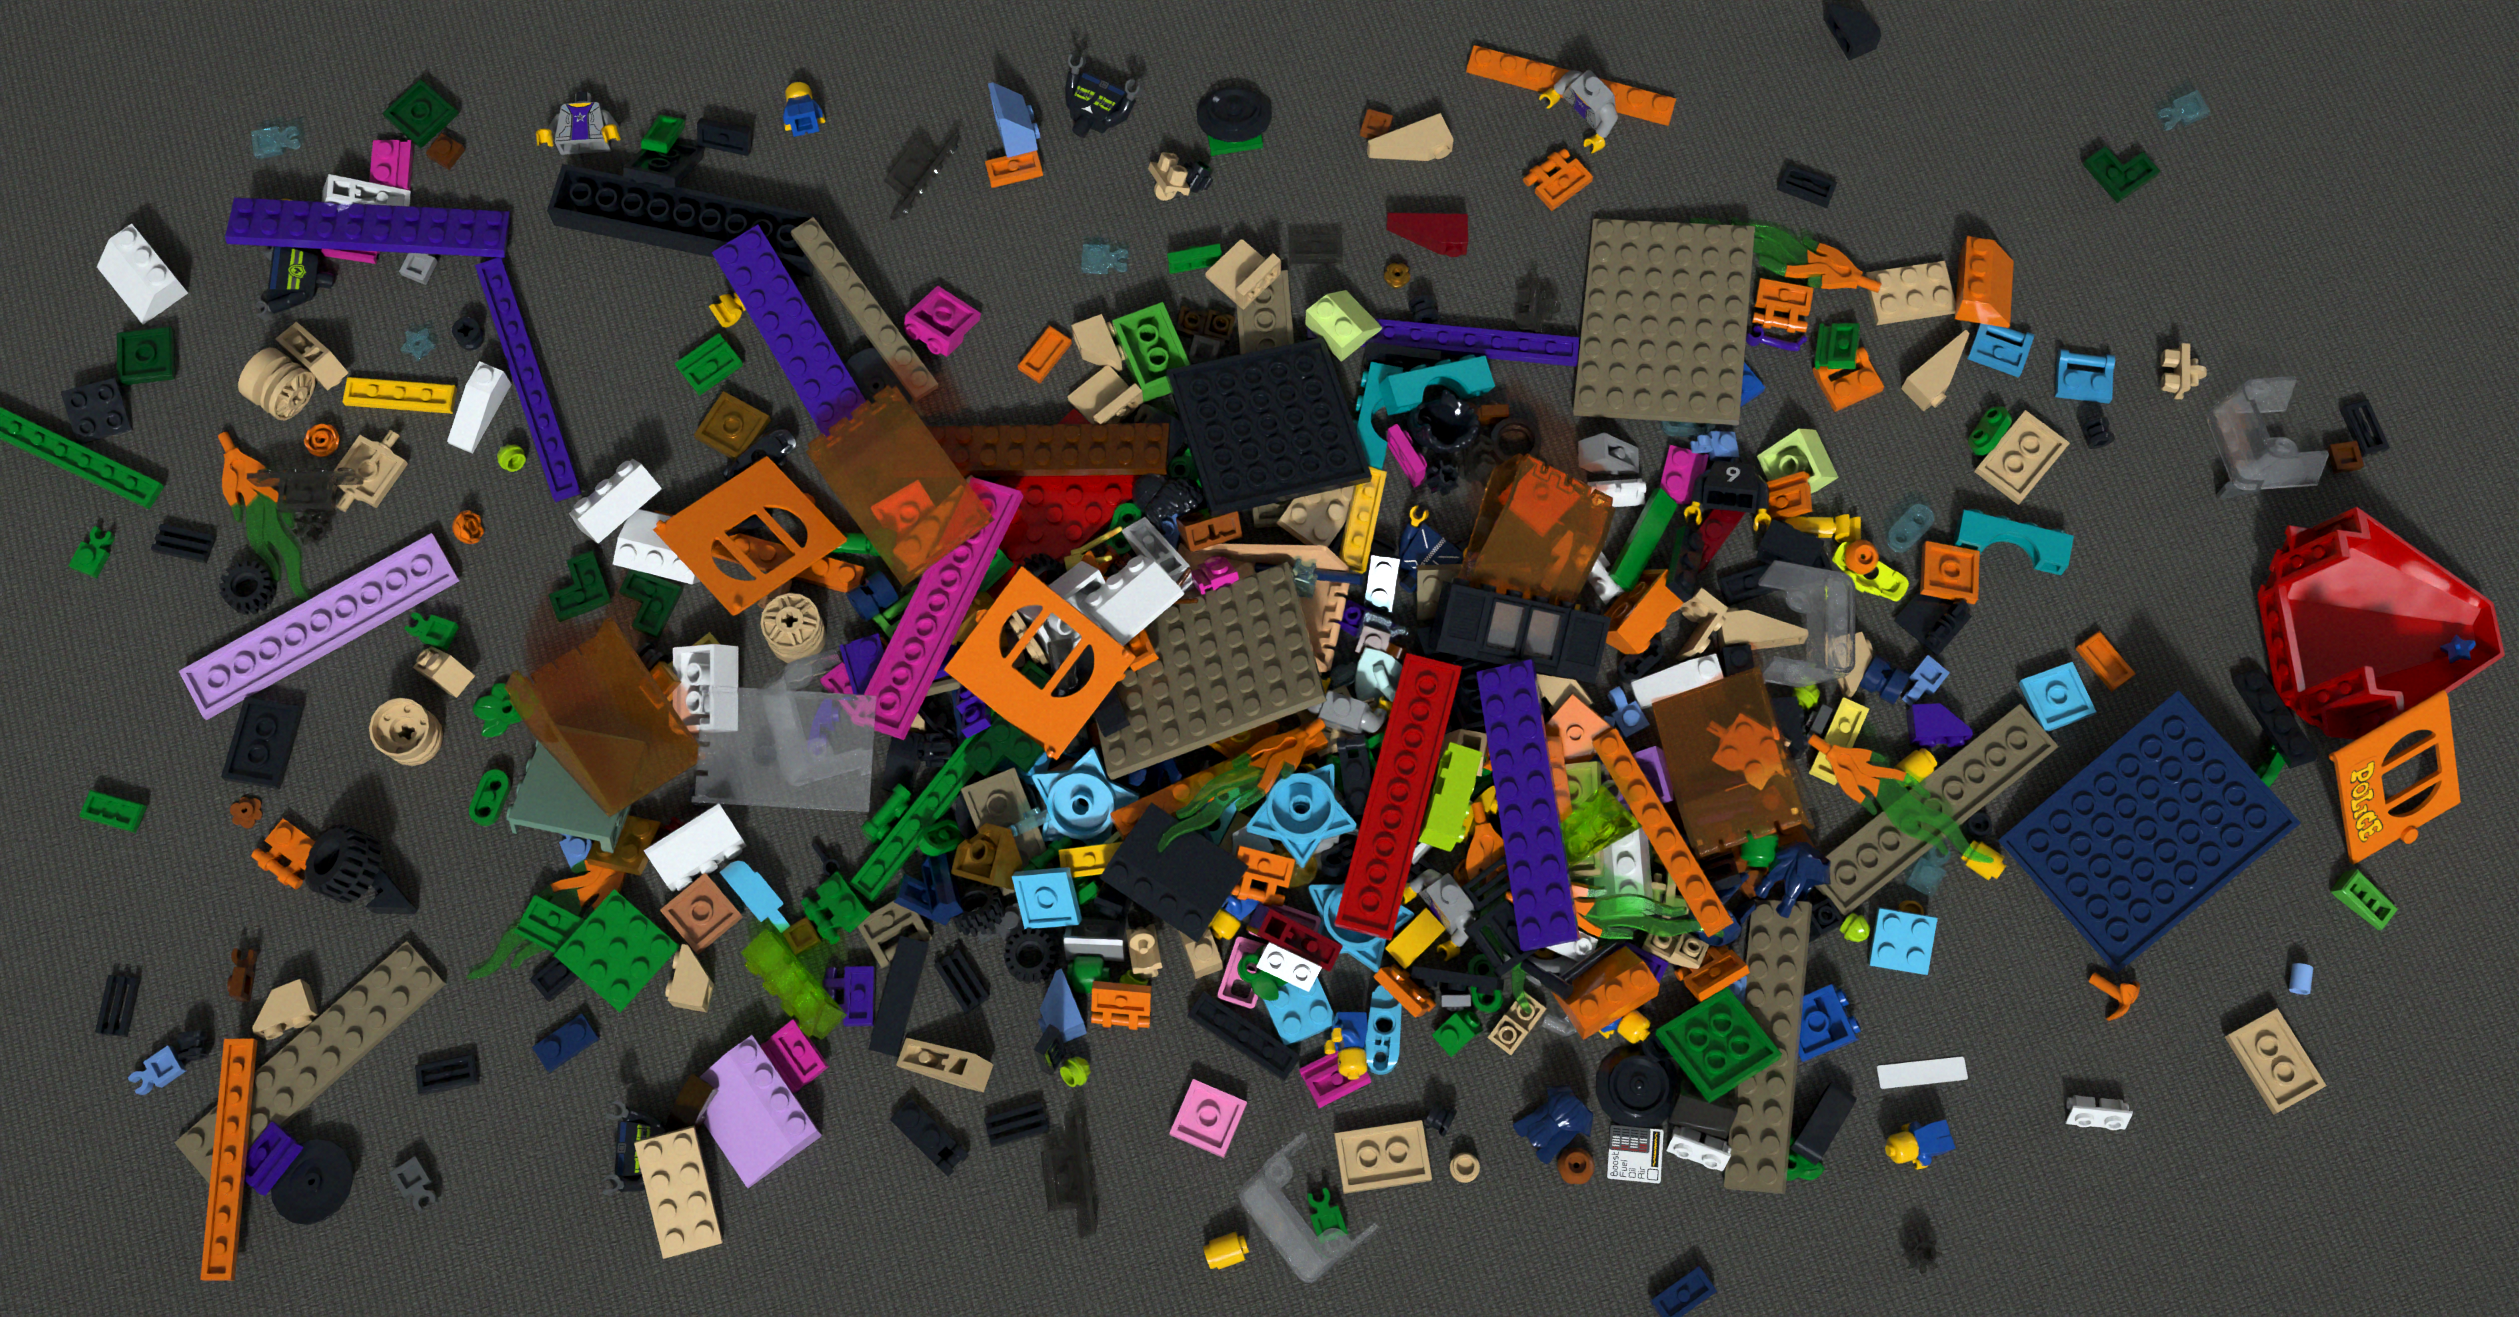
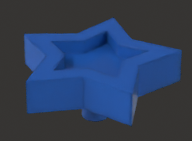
(2458, 649)

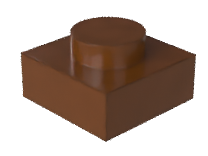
(445, 151)
(2345, 457)

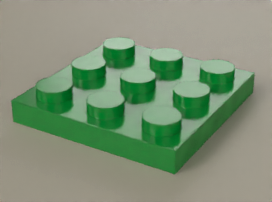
(616, 950)
(1718, 1044)

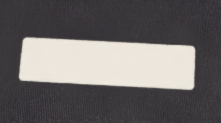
(1922, 1072)

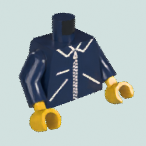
(1423, 547)

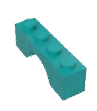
(1466, 377)
(1372, 401)
(2046, 548)

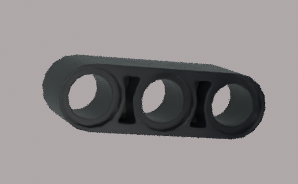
(1823, 1123)

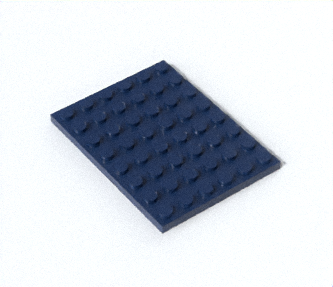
(2148, 831)

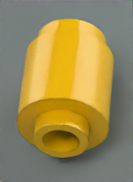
(1918, 764)
(1986, 870)
(1226, 1250)

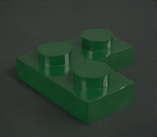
(2117, 178)
(587, 593)
(657, 601)
(1003, 741)

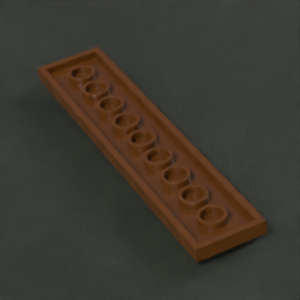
(1056, 449)

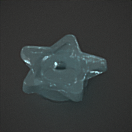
(420, 350)

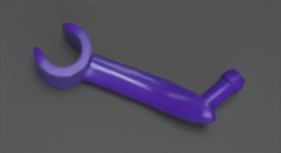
(1786, 345)

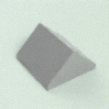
(1096, 938)

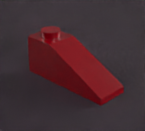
(1435, 231)
(1294, 937)

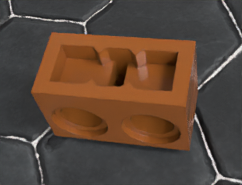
(1201, 530)

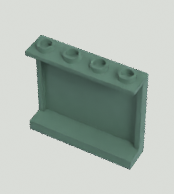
(556, 803)

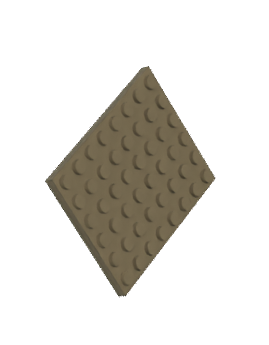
(1665, 321)
(1219, 672)

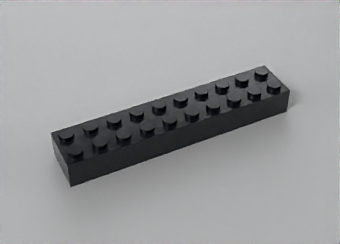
(671, 216)

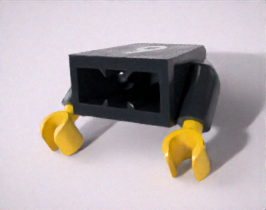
(1730, 487)

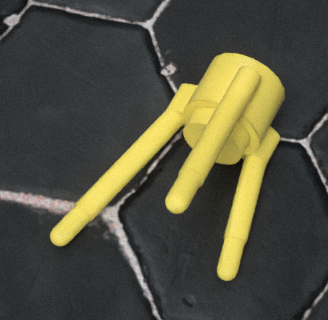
(1076, 554)

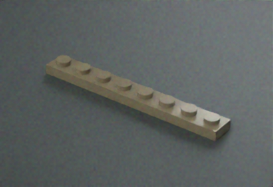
(864, 309)

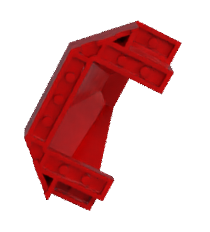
(2361, 625)

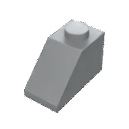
(1608, 455)

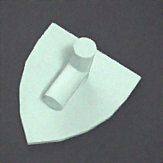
(1377, 675)

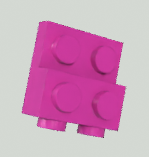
(940, 321)

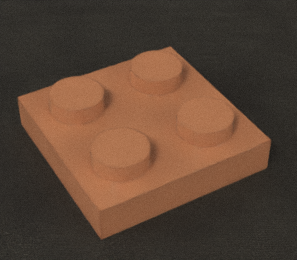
(701, 913)

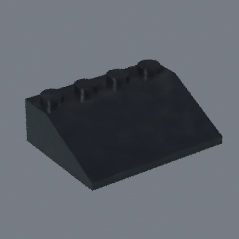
(1183, 882)

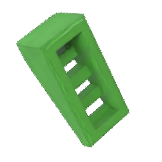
(2348, 896)

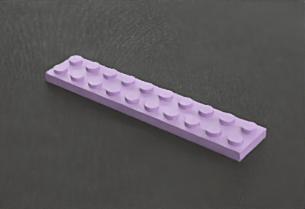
(318, 626)

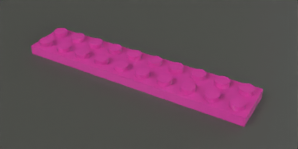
(936, 616)

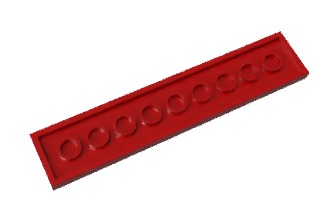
(1398, 797)

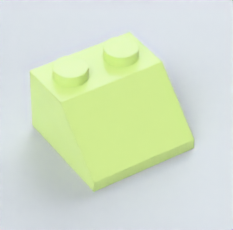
(1341, 323)
(1799, 453)

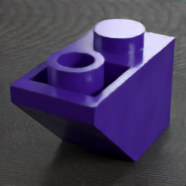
(1935, 725)

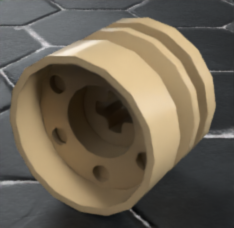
(276, 383)
(804, 638)
(392, 726)

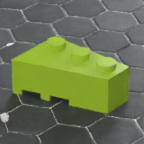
(1450, 797)

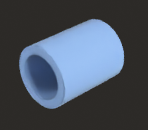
(2301, 978)

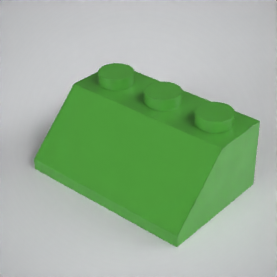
(1150, 348)

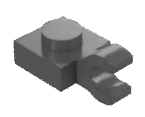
(1009, 926)

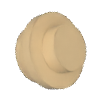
(1464, 1167)

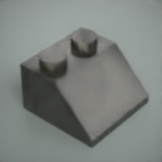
(1693, 1111)

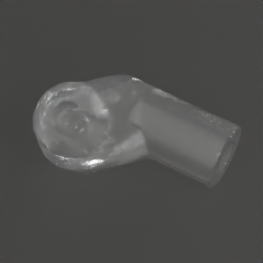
(1560, 1026)

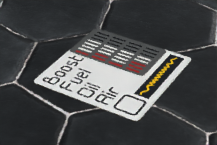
(1635, 1154)

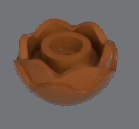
(1576, 1175)

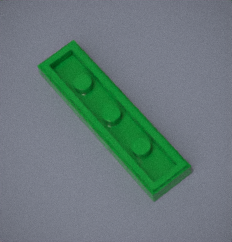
(1643, 539)

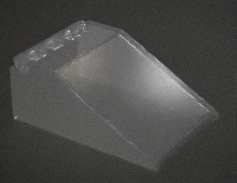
(786, 748)

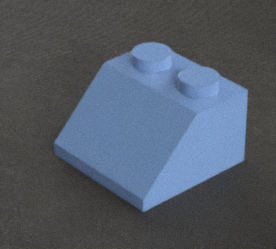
(1013, 121)
(1061, 1009)

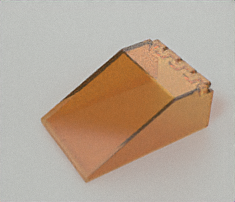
(898, 484)
(1537, 531)
(605, 720)
(1729, 763)

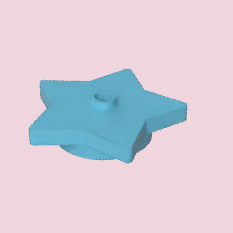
(1083, 780)
(1296, 831)
(1361, 946)

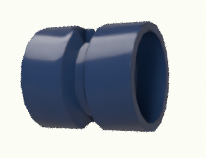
(872, 595)
(1884, 679)

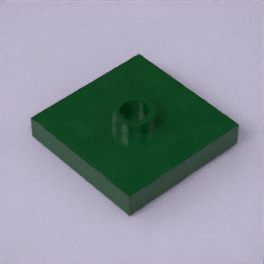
(420, 113)
(145, 356)

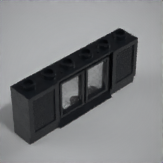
(1518, 629)

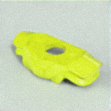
(1887, 583)

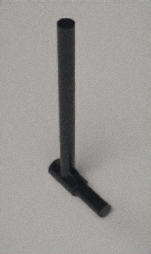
(1562, 983)

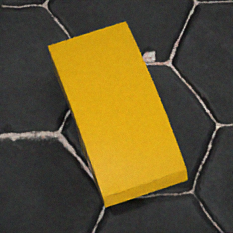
(1490, 806)
(1415, 938)

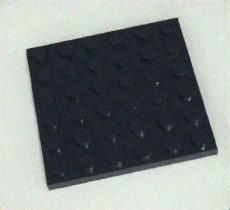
(1268, 426)

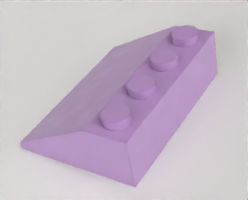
(755, 1113)

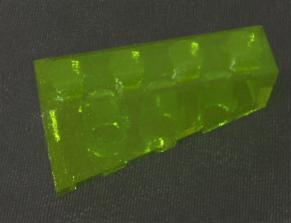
(1596, 825)
(793, 984)

